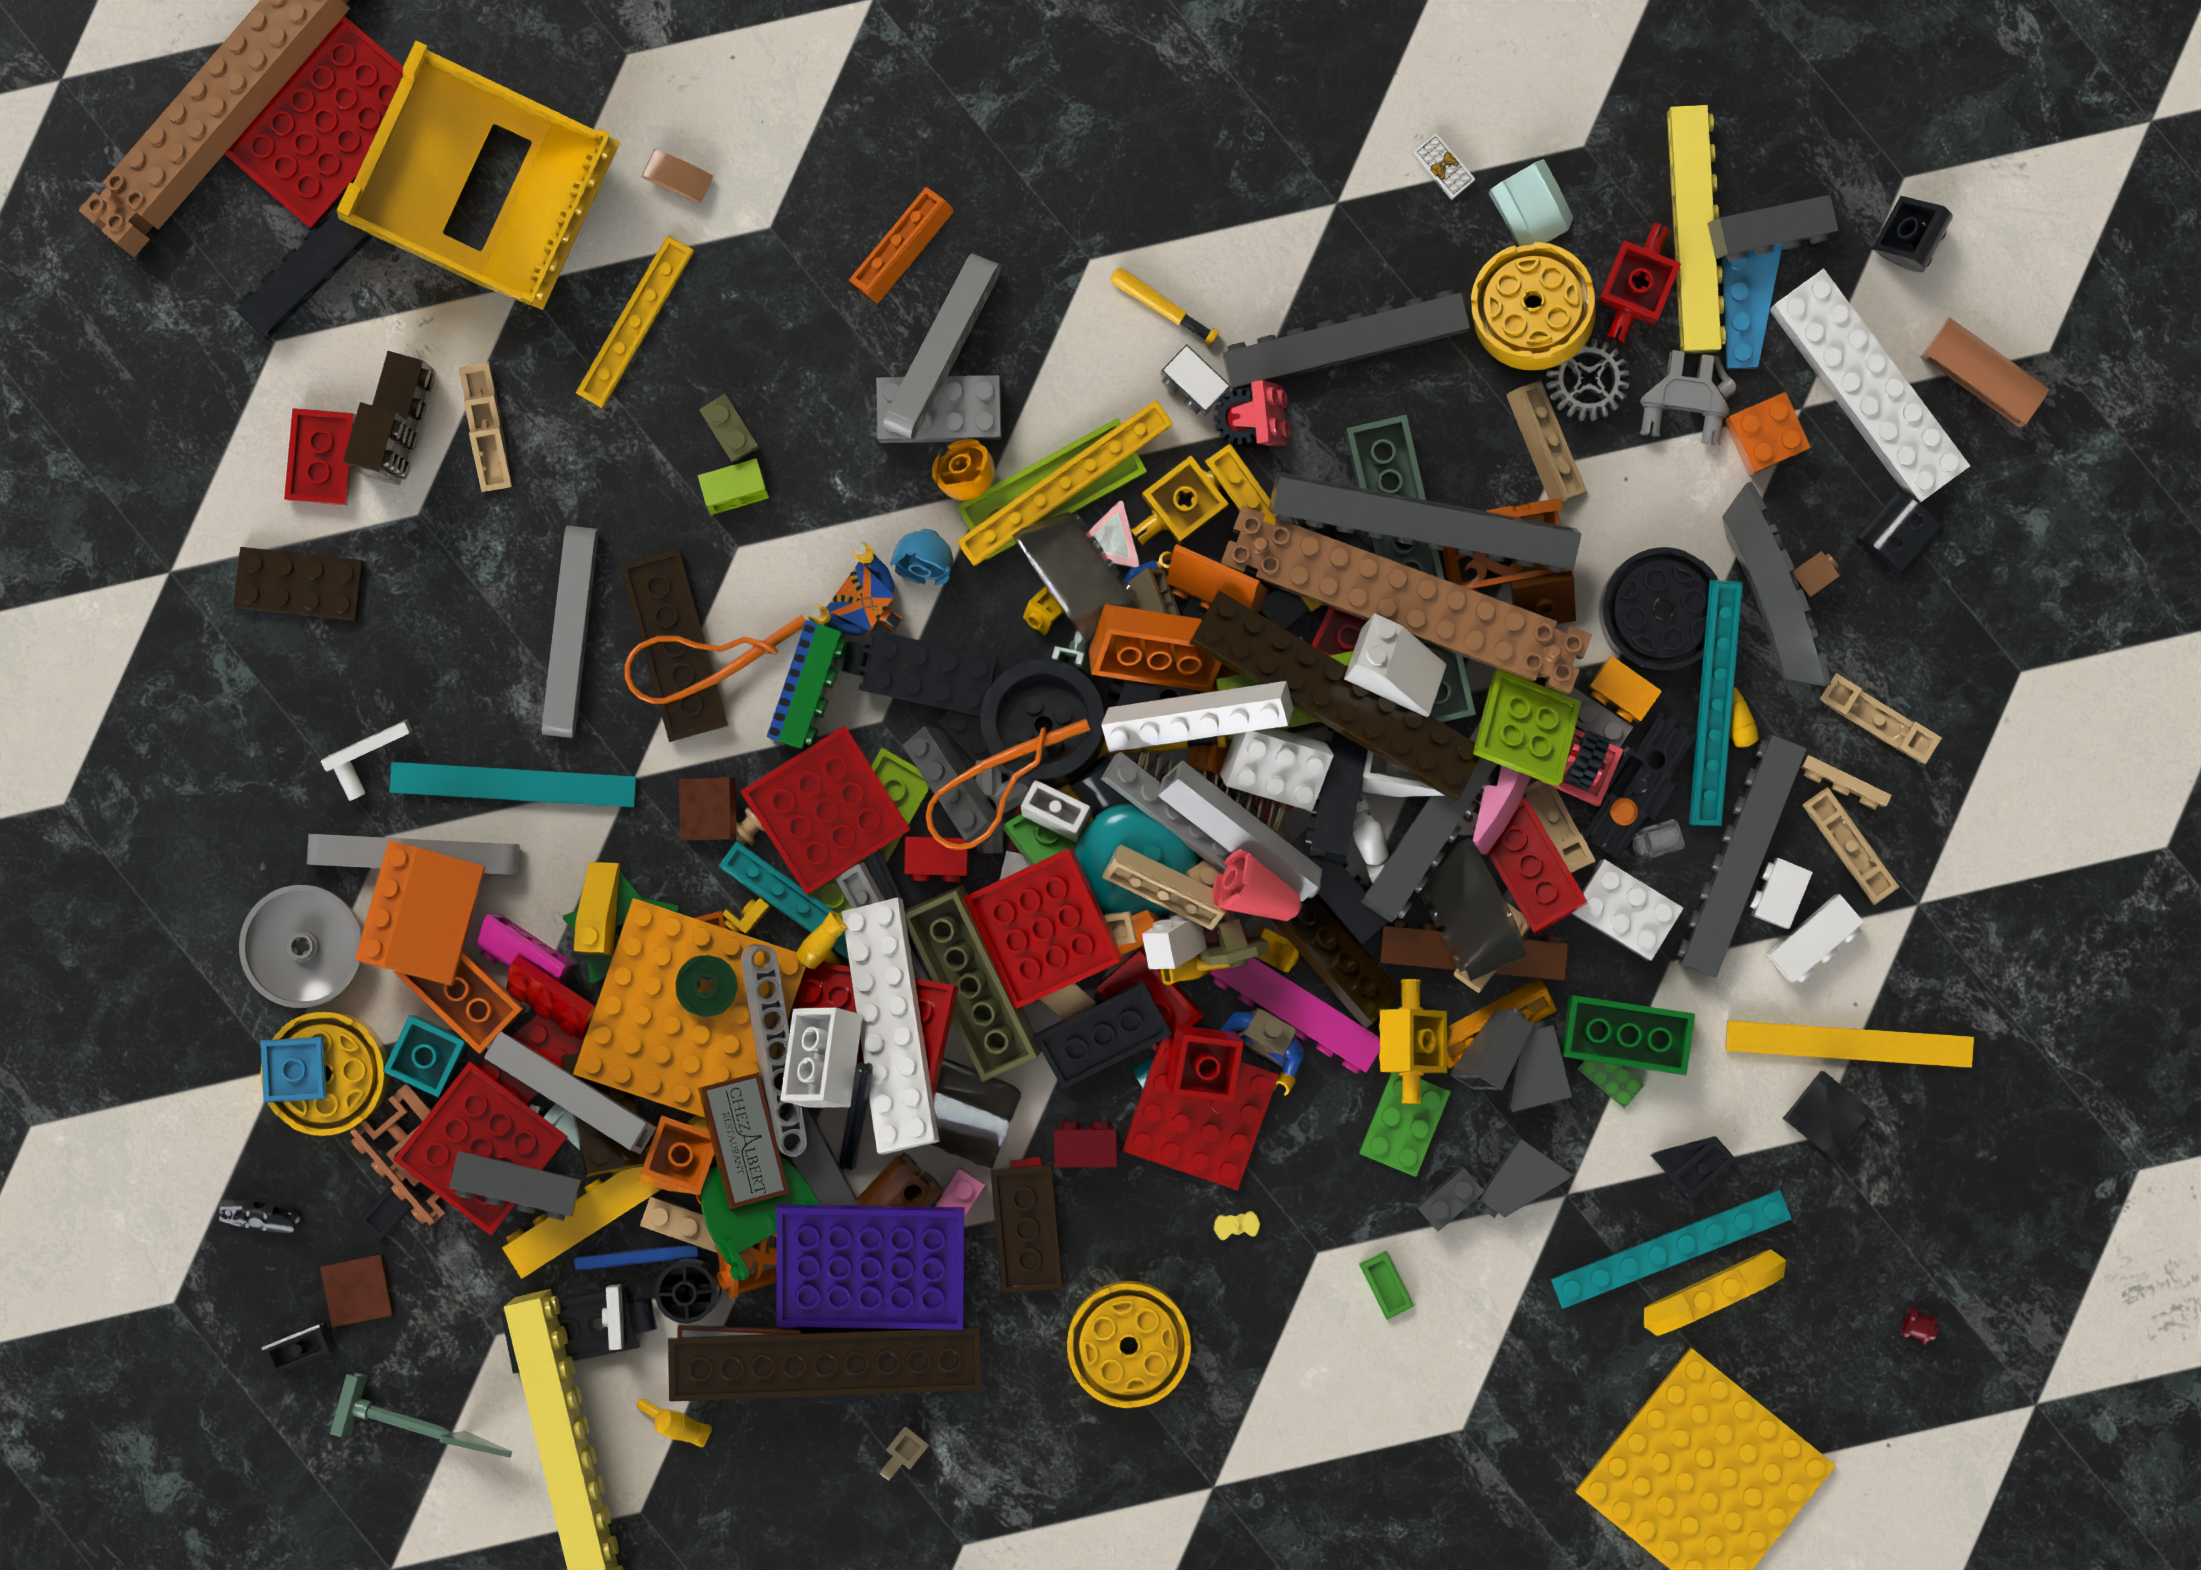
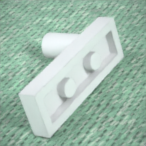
(341, 760)

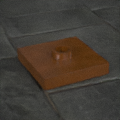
(1547, 596)

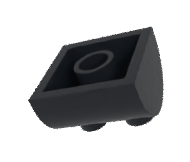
(1913, 233)
(1900, 533)

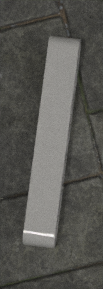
(941, 346)
(570, 631)
(370, 851)
(765, 1037)

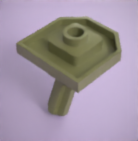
(1233, 947)

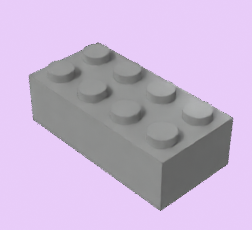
(962, 410)

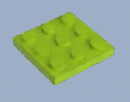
(1527, 727)

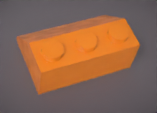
(1202, 578)

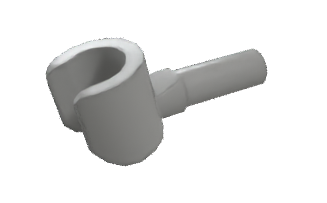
(1727, 386)

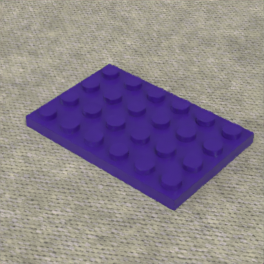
(870, 1266)

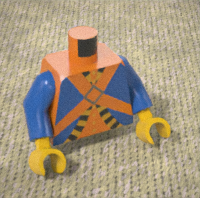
(862, 599)

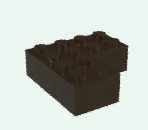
(387, 428)

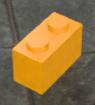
(1624, 690)

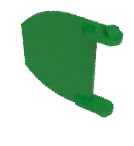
(749, 1224)

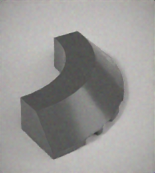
(1775, 589)

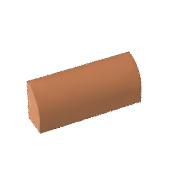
(1985, 373)

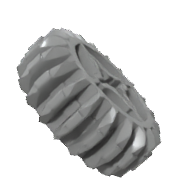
(1568, 398)

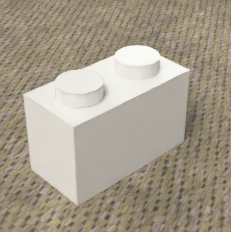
(1056, 811)
(1780, 892)
(1173, 942)

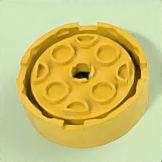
(1538, 335)
(356, 1080)
(1134, 1312)

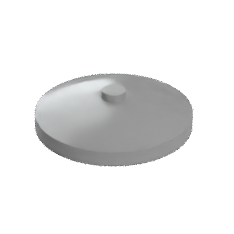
(300, 946)

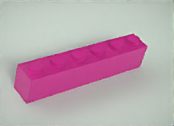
(1303, 1011)

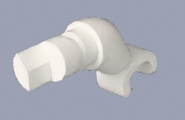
(1369, 838)

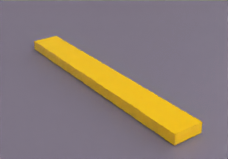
(1065, 482)
(1849, 1043)

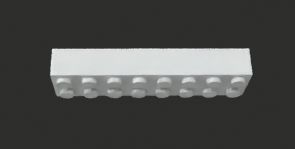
(1869, 387)

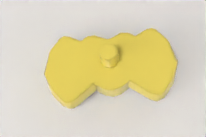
(1226, 1225)

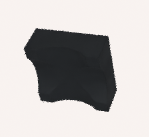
(1827, 1114)

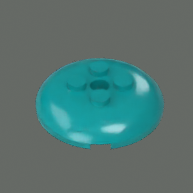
(1134, 829)

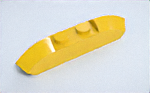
(1714, 1292)

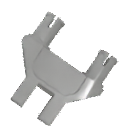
(1686, 394)

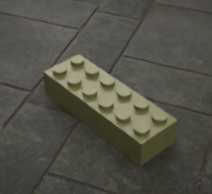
(983, 1013)

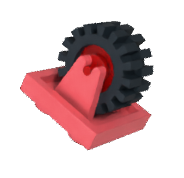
(1254, 416)
(1589, 767)

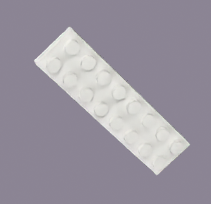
(890, 1026)

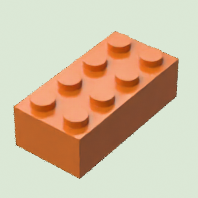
(1150, 649)
(473, 1006)

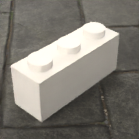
(1815, 939)

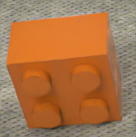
(1767, 433)

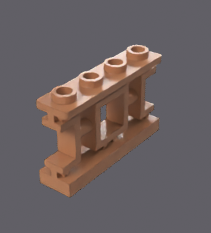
(396, 1172)

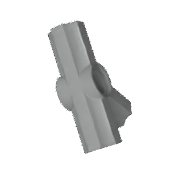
(993, 786)

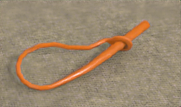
(760, 648)
(1036, 744)

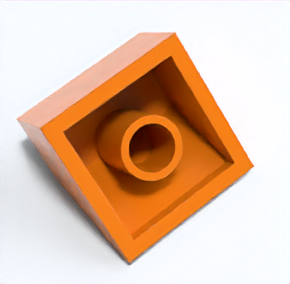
(678, 1157)

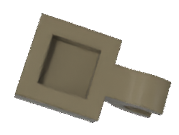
(905, 1450)

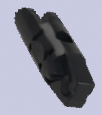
(259, 1216)

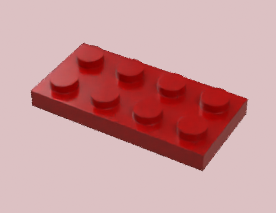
(1535, 870)
(546, 1039)

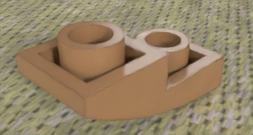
(677, 175)

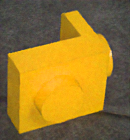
(1281, 953)

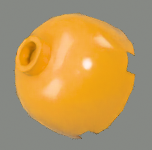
(964, 470)

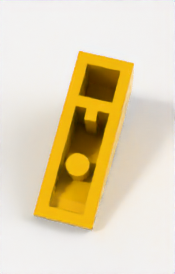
(597, 910)

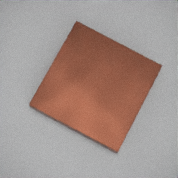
(707, 808)
(357, 1290)

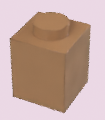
(1816, 573)

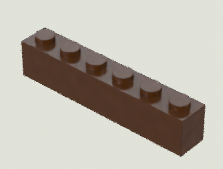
(1426, 949)

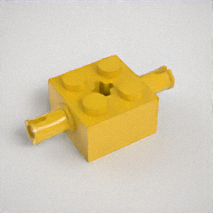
(1164, 499)
(1412, 1041)

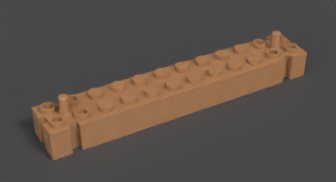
(208, 117)
(1420, 602)

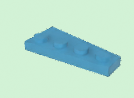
(1747, 302)

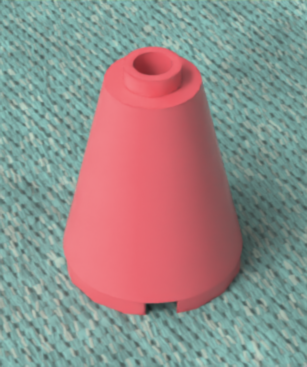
(1254, 889)

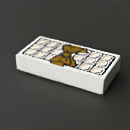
(1443, 166)

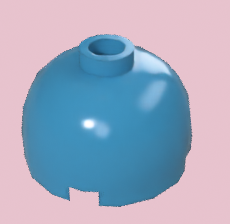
(923, 556)

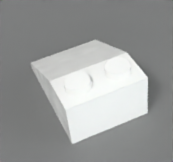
(1395, 665)
(1388, 780)

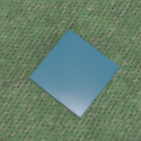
(293, 1069)

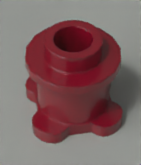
(1919, 1326)

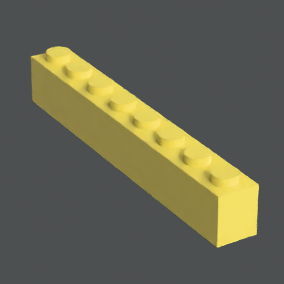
(1692, 211)

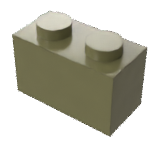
(729, 429)

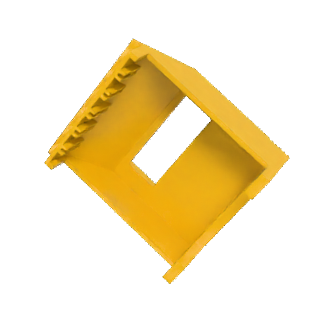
(428, 154)

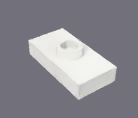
(613, 1317)

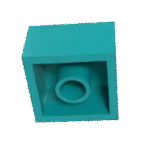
(426, 1055)

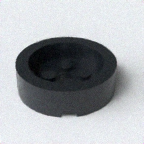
(1630, 602)
(1038, 692)

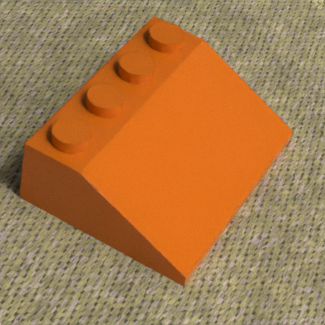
(420, 913)

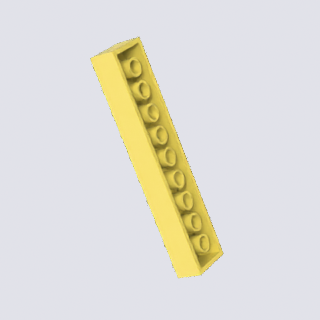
(561, 1432)

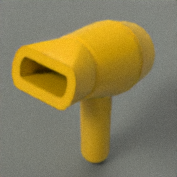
(1742, 727)
(819, 943)
(1190, 970)
(676, 1424)

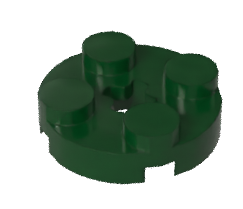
(708, 968)

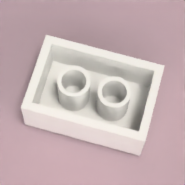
(1277, 766)
(1627, 910)
(821, 1057)

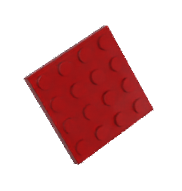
(825, 810)
(1043, 928)
(482, 1120)
(1196, 1133)

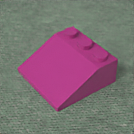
(506, 940)

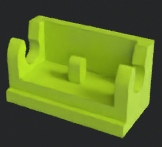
(733, 486)

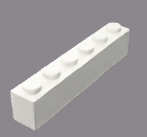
(1197, 716)

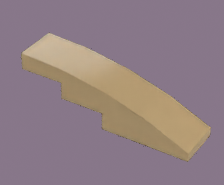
(485, 426)

